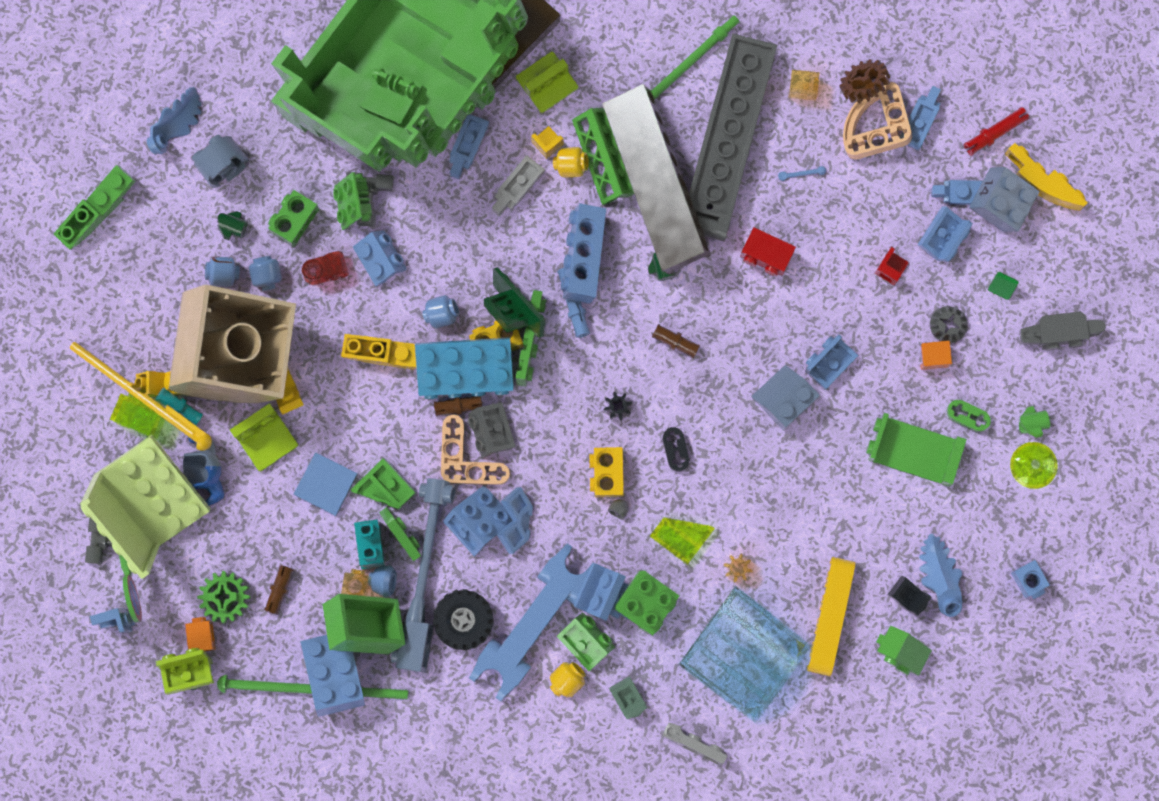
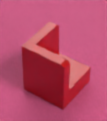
(891, 267)

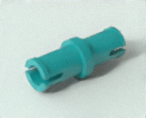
(180, 405)

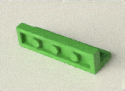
(606, 152)

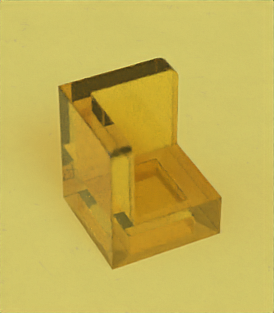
(804, 85)

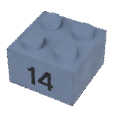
(1004, 199)

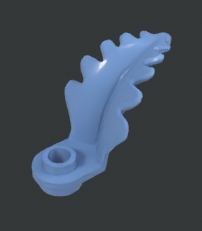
(174, 121)
(941, 576)

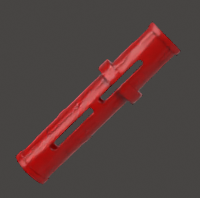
(989, 135)

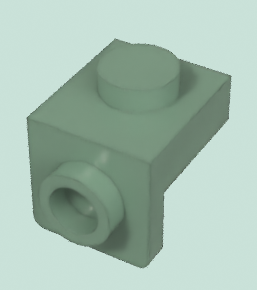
(628, 698)

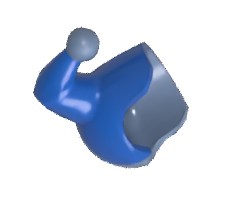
(204, 472)

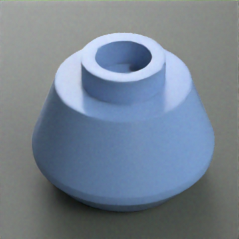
(383, 581)

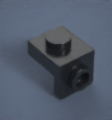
(909, 596)

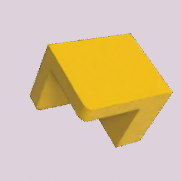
(547, 142)

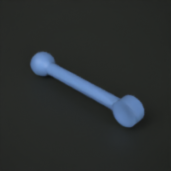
(783, 175)

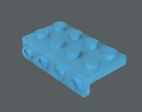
(464, 367)

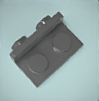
(491, 429)

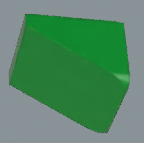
(1003, 285)

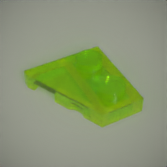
(681, 537)

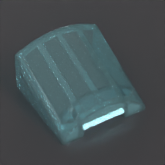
(744, 655)

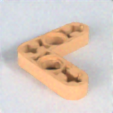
(457, 460)

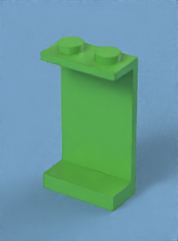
(915, 450)

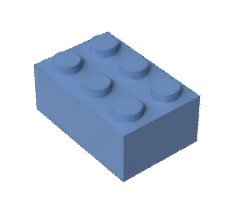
(331, 677)

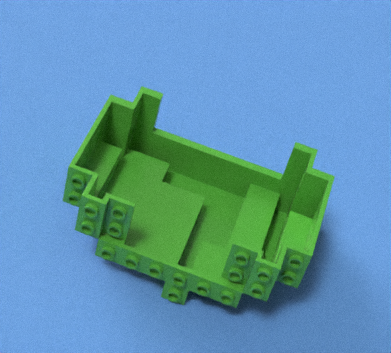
(439, 43)

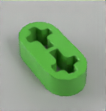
(965, 420)

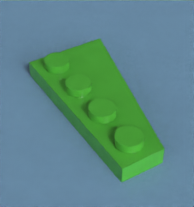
(530, 349)

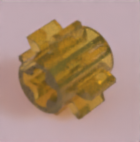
(736, 575)

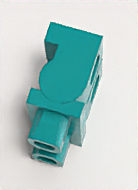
(369, 544)

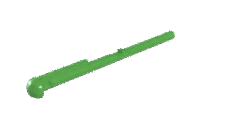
(224, 683)

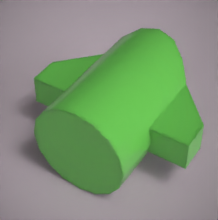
(1034, 422)

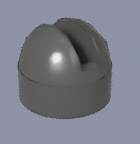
(620, 507)

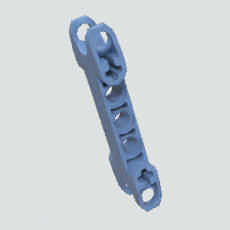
(508, 657)

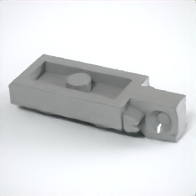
(517, 185)
(693, 743)

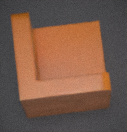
(936, 355)

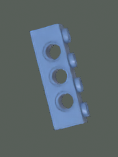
(593, 220)

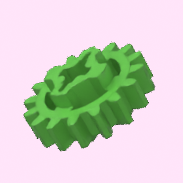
(223, 585)

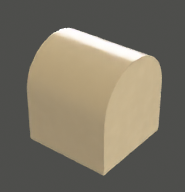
(231, 346)

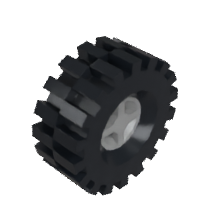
(463, 608)

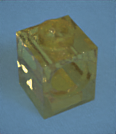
(353, 576)

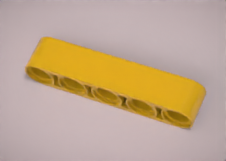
(831, 616)

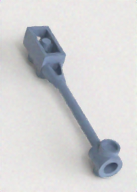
(417, 633)

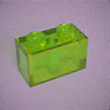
(136, 416)

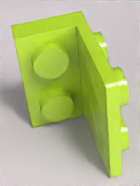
(264, 437)

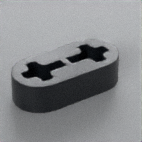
(681, 448)

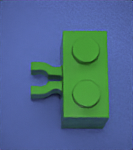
(903, 651)

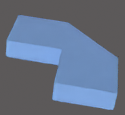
(519, 510)

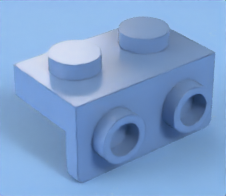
(945, 235)
(379, 257)
(830, 362)

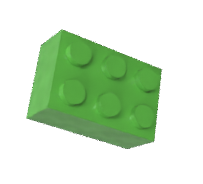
(363, 624)

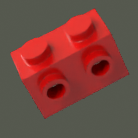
(767, 252)

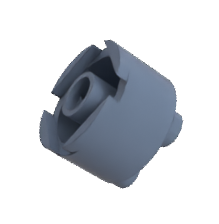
(220, 160)

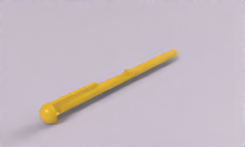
(202, 439)

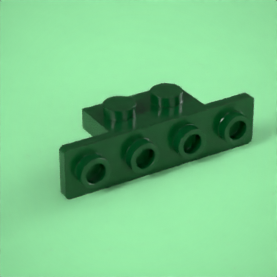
(511, 307)

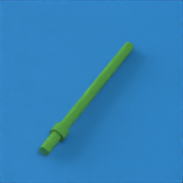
(718, 34)

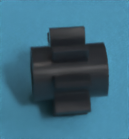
(619, 413)

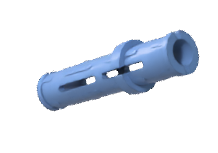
(576, 313)

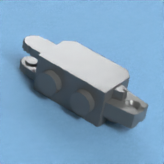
(1061, 330)

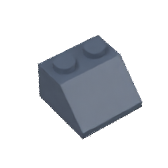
(785, 397)

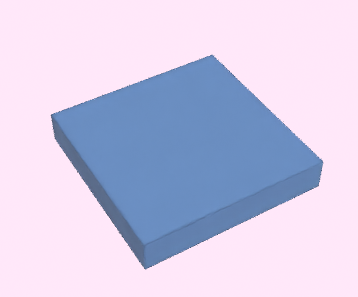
(325, 484)

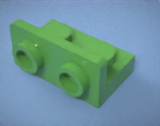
(586, 641)

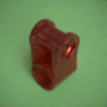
(327, 268)

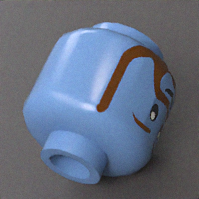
(221, 271)

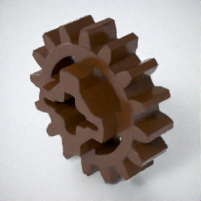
(864, 81)

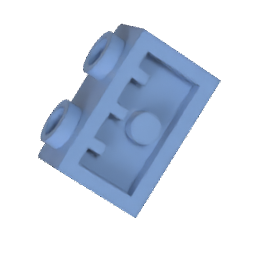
(599, 591)
(115, 617)

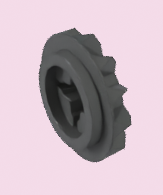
(938, 327)

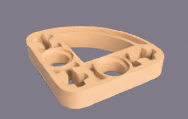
(893, 127)

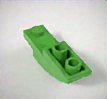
(95, 209)

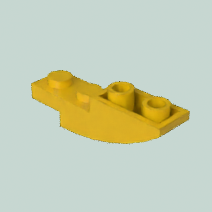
(1052, 187)
(379, 351)

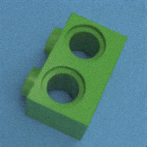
(298, 221)

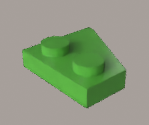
(385, 485)
(397, 528)

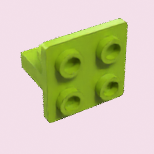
(547, 82)
(185, 671)

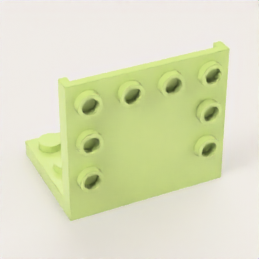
(142, 503)

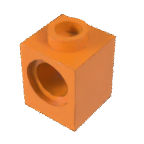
(200, 634)

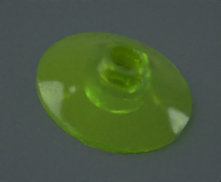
(1024, 472)

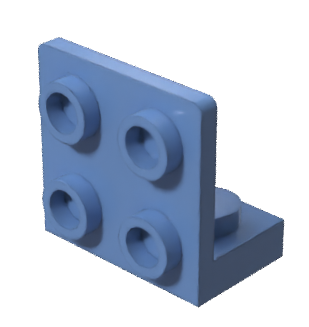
(477, 520)

